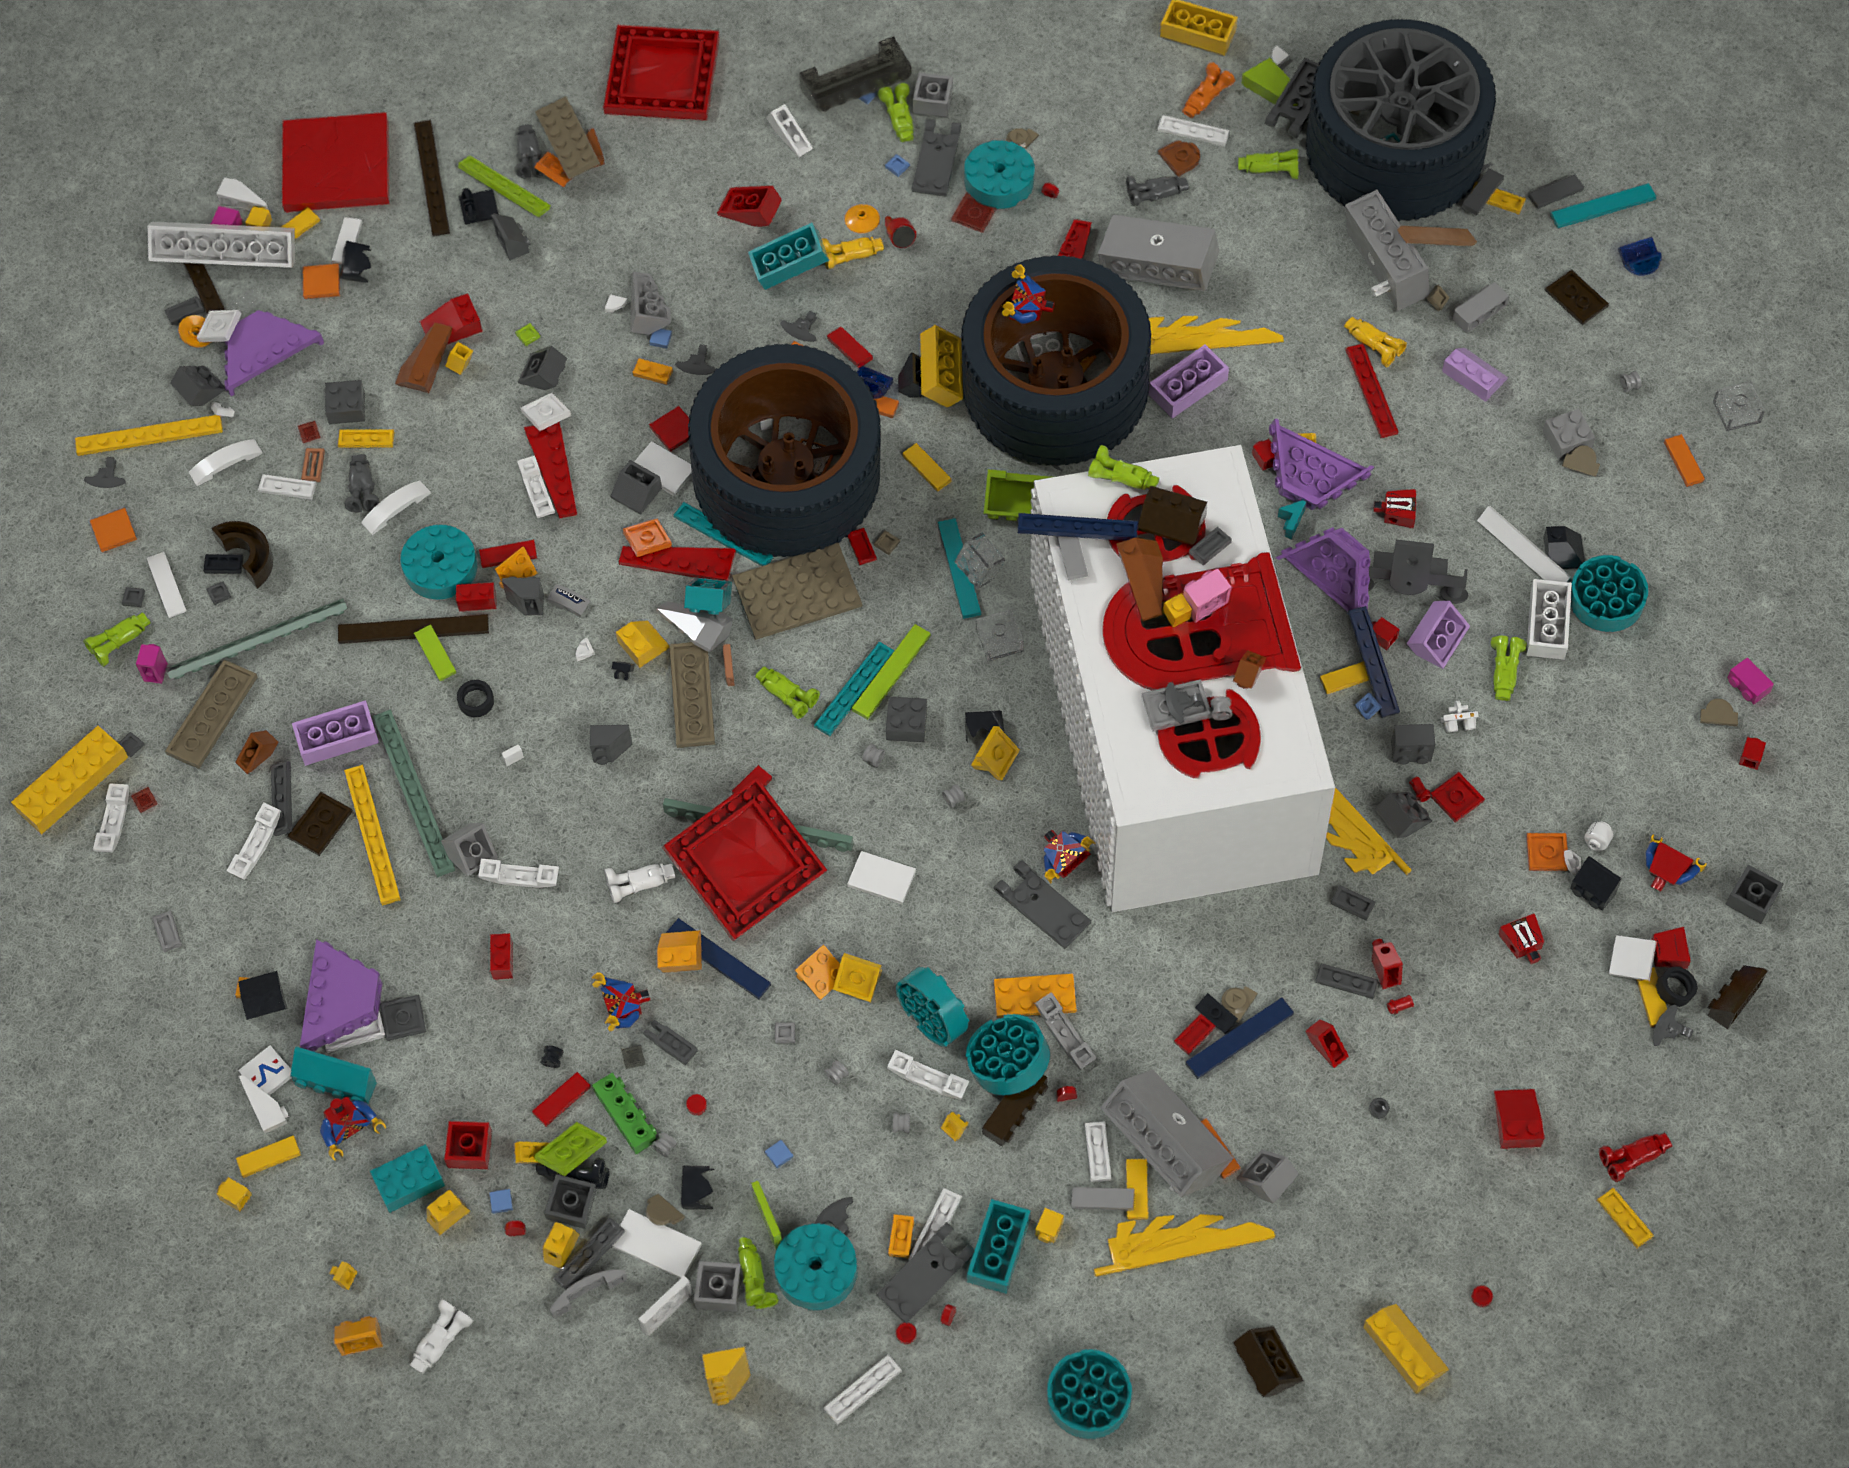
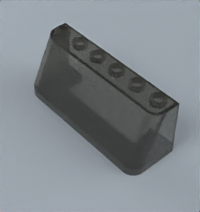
(856, 78)

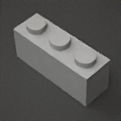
(1480, 307)

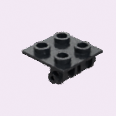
(477, 205)

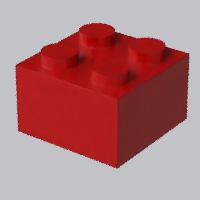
(468, 1145)

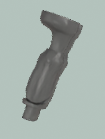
(527, 149)
(1156, 188)
(360, 480)

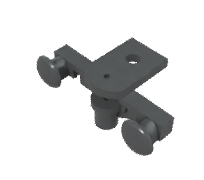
(1414, 568)

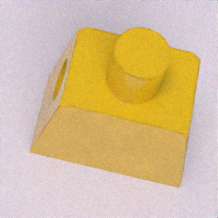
(445, 1211)
(561, 1243)

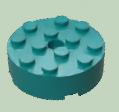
(999, 174)
(438, 561)
(1608, 593)
(932, 1006)
(1008, 1054)
(815, 1246)
(1091, 1415)

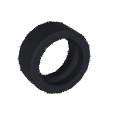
(476, 711)
(1684, 977)

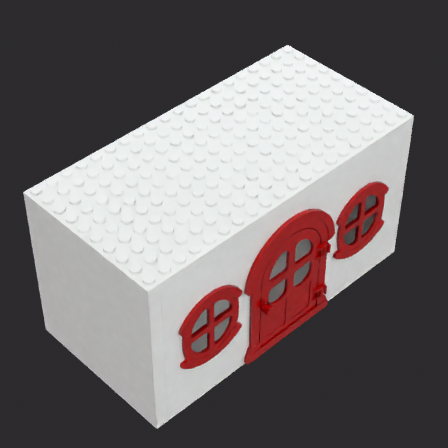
(1158, 817)

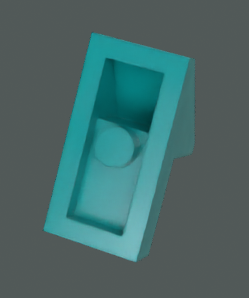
(1292, 514)

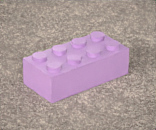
(1188, 381)
(335, 733)

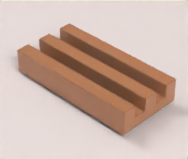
(317, 478)
(728, 665)

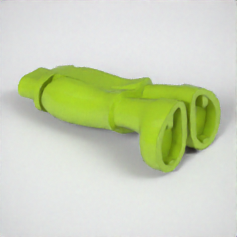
(899, 112)
(1271, 162)
(1122, 472)
(117, 636)
(1506, 666)
(786, 691)
(753, 1276)

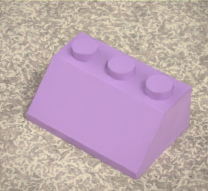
(1473, 373)
(1438, 633)

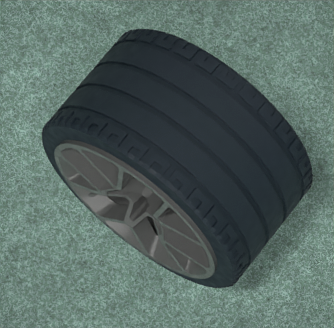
(1400, 74)

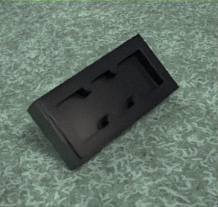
(223, 564)
(1216, 1013)

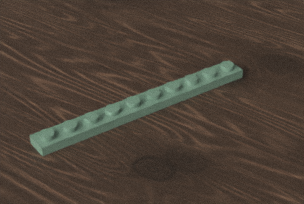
(249, 642)
(413, 792)
(820, 837)

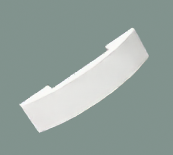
(224, 458)
(535, 487)
(393, 504)
(166, 584)
(113, 818)
(256, 842)
(518, 875)
(927, 1077)

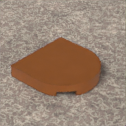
(1180, 156)

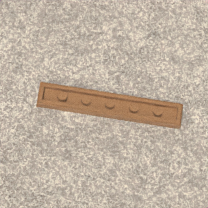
(1436, 235)

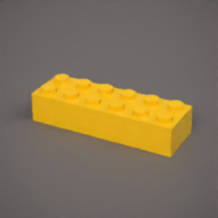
(69, 779)

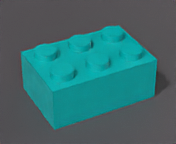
(707, 595)
(407, 1178)

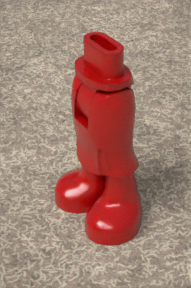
(1635, 1154)

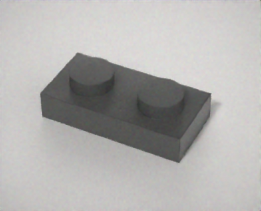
(1353, 902)

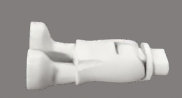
(638, 879)
(438, 1338)

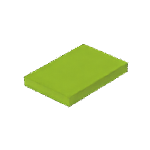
(570, 1148)
(766, 1214)

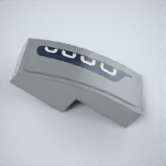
(568, 599)

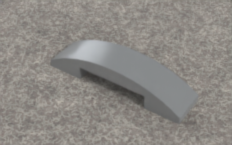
(1064, 1031)
(610, 1277)

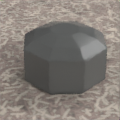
(1379, 1108)

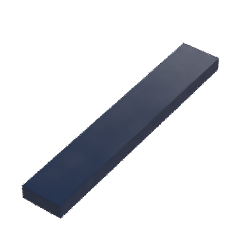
(1077, 527)
(1373, 661)
(726, 963)
(1239, 1038)

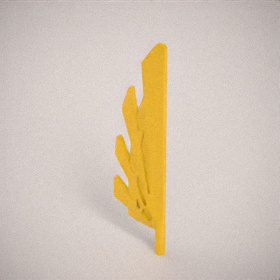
(1187, 338)
(1360, 838)
(1163, 1245)

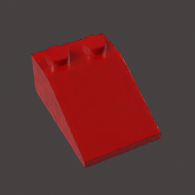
(751, 205)
(459, 315)
(1518, 1119)

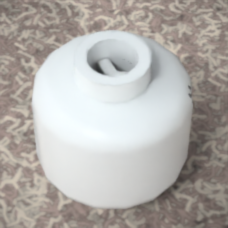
(1599, 835)

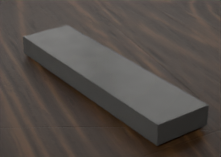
(282, 796)
(589, 1254)

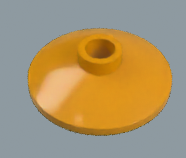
(864, 223)
(190, 325)

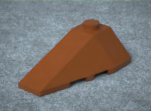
(423, 363)
(1144, 572)

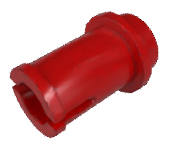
(1421, 792)
(1395, 1006)

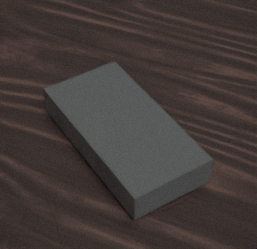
(180, 311)
(1210, 546)

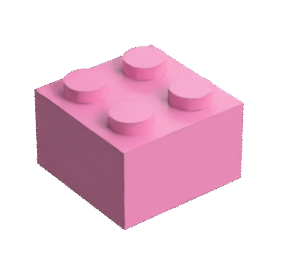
(1207, 594)

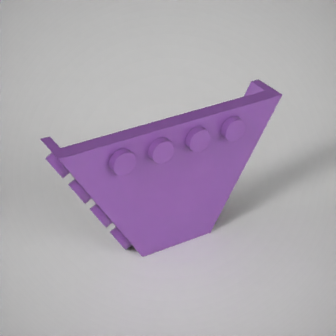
(262, 343)
(1310, 470)
(1335, 565)
(339, 997)

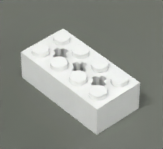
(1549, 619)

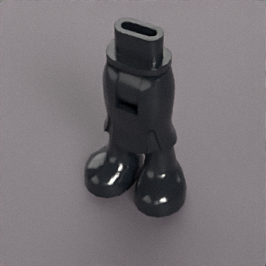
(595, 1174)

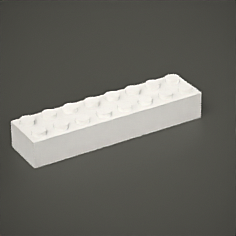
(221, 244)

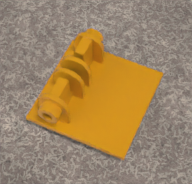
(517, 565)
(819, 972)

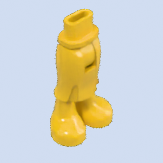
(851, 250)
(1374, 338)

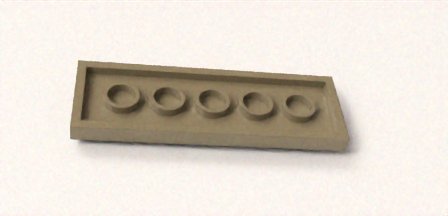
(567, 137)
(691, 695)
(211, 714)

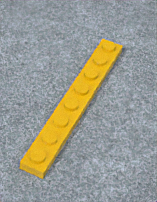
(148, 435)
(372, 835)

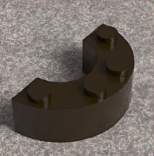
(250, 538)

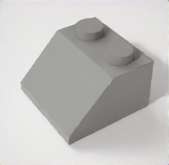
(468, 847)
(1268, 1175)

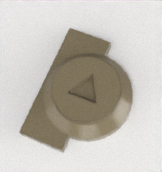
(1022, 137)
(1582, 460)
(1719, 712)
(1238, 1000)
(662, 1212)

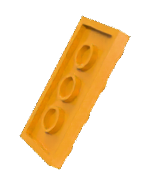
(1021, 993)

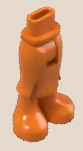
(1207, 91)

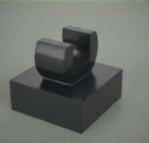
(622, 667)

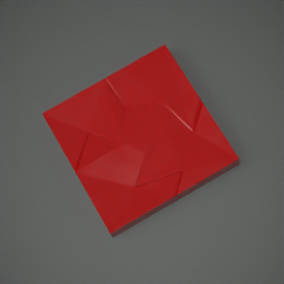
(661, 72)
(335, 162)
(744, 859)

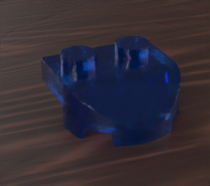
(1640, 257)
(877, 382)

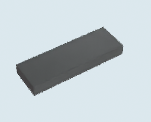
(1483, 191)
(1556, 191)
(1346, 981)

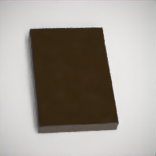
(1577, 297)
(320, 823)

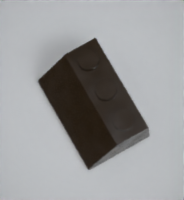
(1172, 515)
(1736, 995)
(1267, 1361)

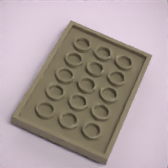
(797, 591)

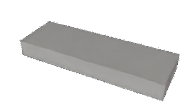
(1072, 557)
(1103, 1198)

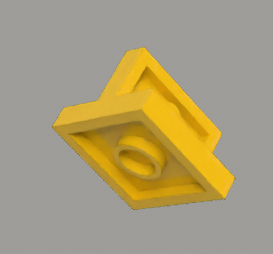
(996, 754)
(857, 977)

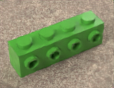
(624, 1112)

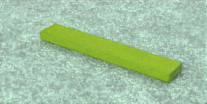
(504, 186)
(891, 671)

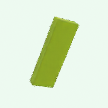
(435, 653)

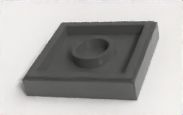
(403, 1017)

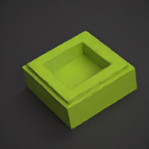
(527, 334)

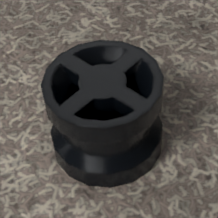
(552, 1056)

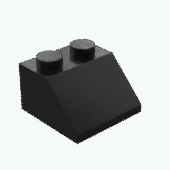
(1595, 884)
(262, 995)

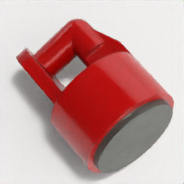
(900, 231)

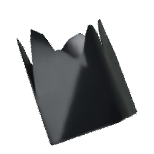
(354, 261)
(985, 720)
(694, 1187)

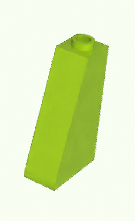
(1266, 80)

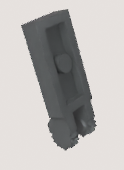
(672, 1043)

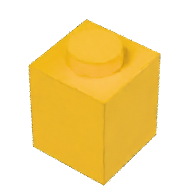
(259, 217)
(459, 358)
(1177, 610)
(233, 1194)
(1049, 1226)

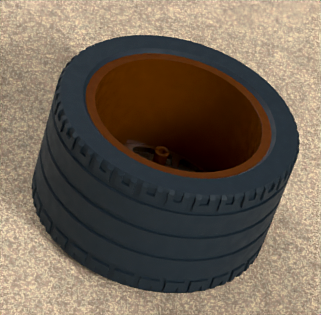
(1058, 413)
(781, 502)

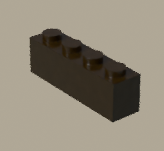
(1012, 1112)

